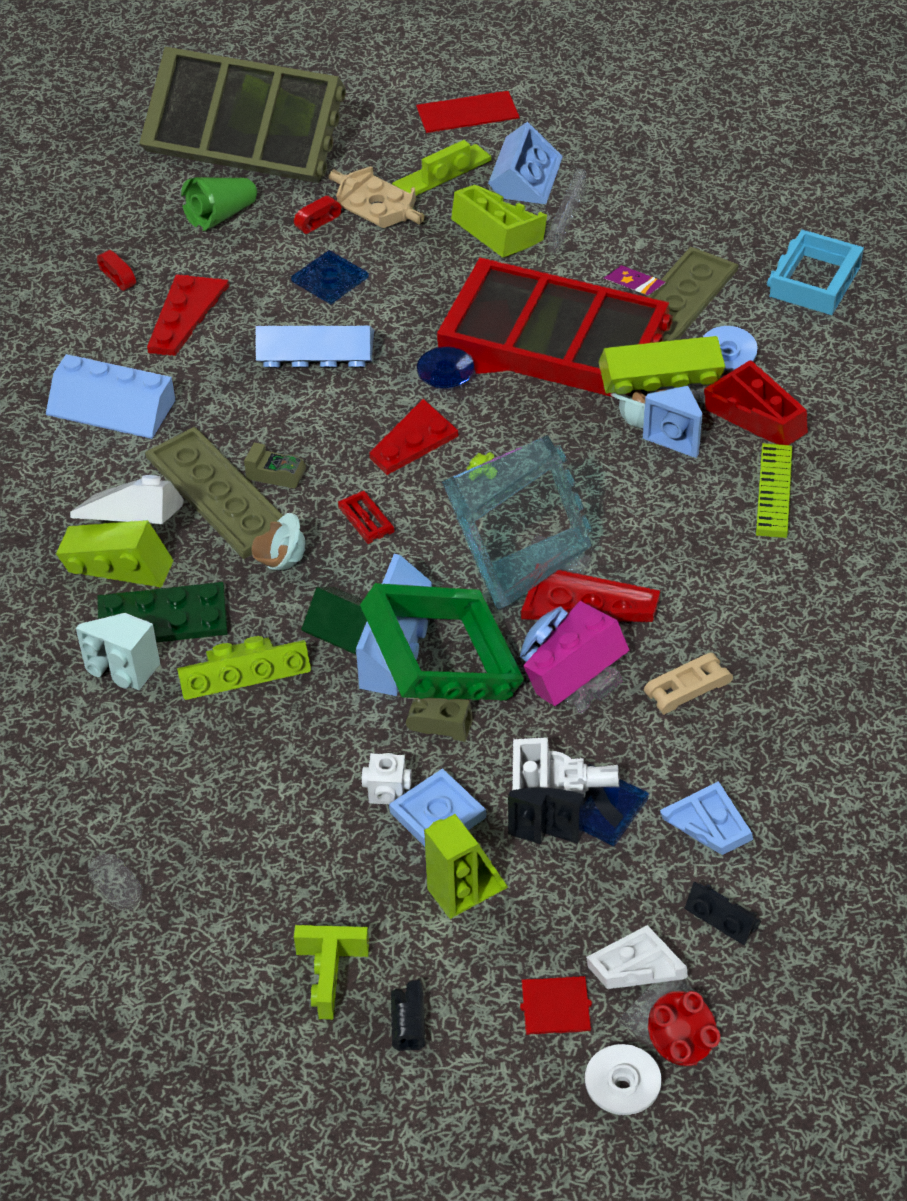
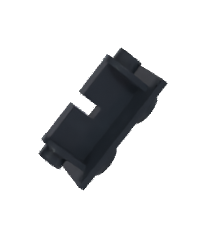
(720, 913)

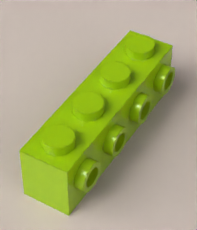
(661, 364)

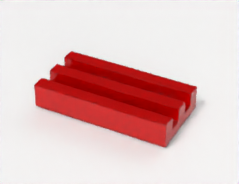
(375, 532)

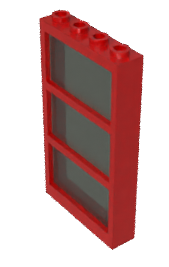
(547, 323)

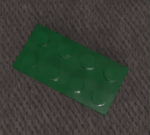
(173, 611)

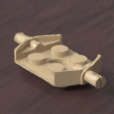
(362, 188)

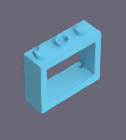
(822, 248)

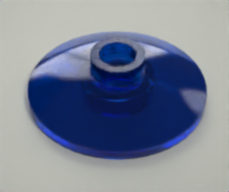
(445, 367)

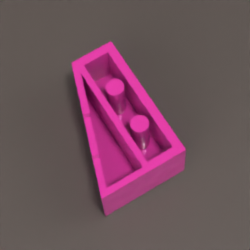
(575, 653)

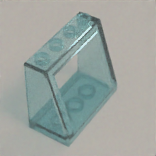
(492, 483)

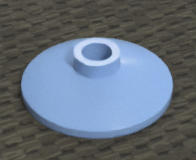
(735, 344)

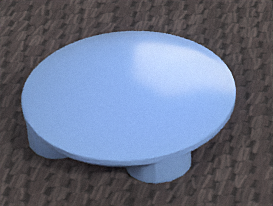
(541, 631)

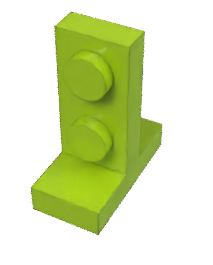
(327, 945)

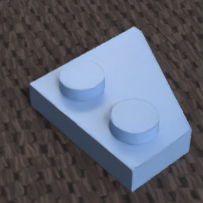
(709, 819)

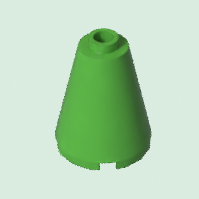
(216, 199)

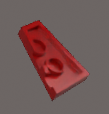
(412, 438)

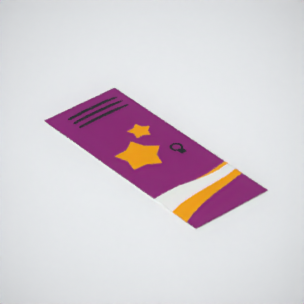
(634, 280)

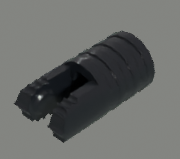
(408, 1017)

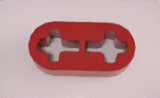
(317, 214)
(116, 270)

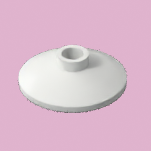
(626, 1064)

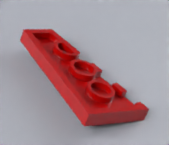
(183, 310)
(610, 597)

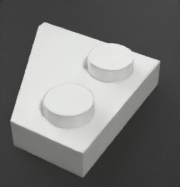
(636, 961)

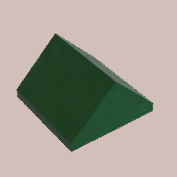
(335, 618)

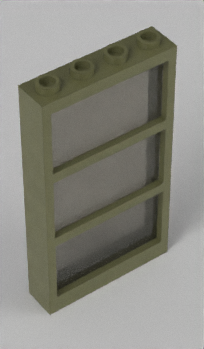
(243, 114)

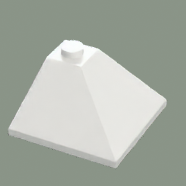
(133, 501)

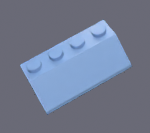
(314, 344)
(110, 396)
(371, 665)

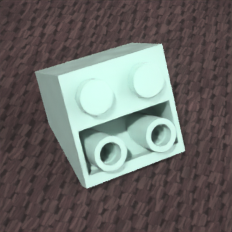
(123, 645)

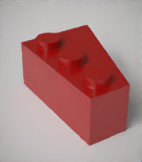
(757, 405)

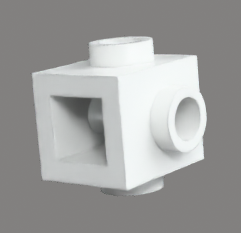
(386, 778)

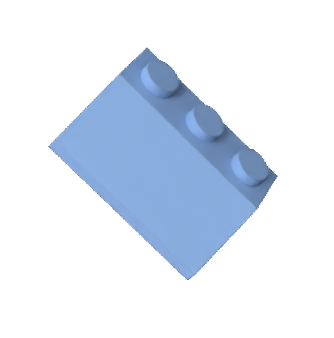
(525, 166)

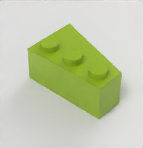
(495, 222)
(116, 552)
(458, 867)

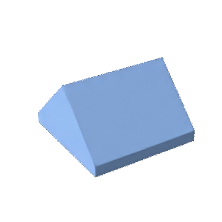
(673, 420)

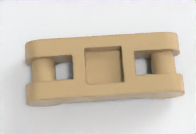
(687, 682)

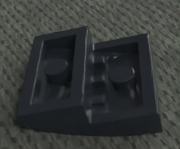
(545, 811)

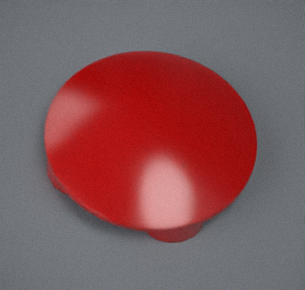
(682, 1028)

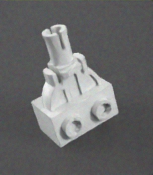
(540, 768)

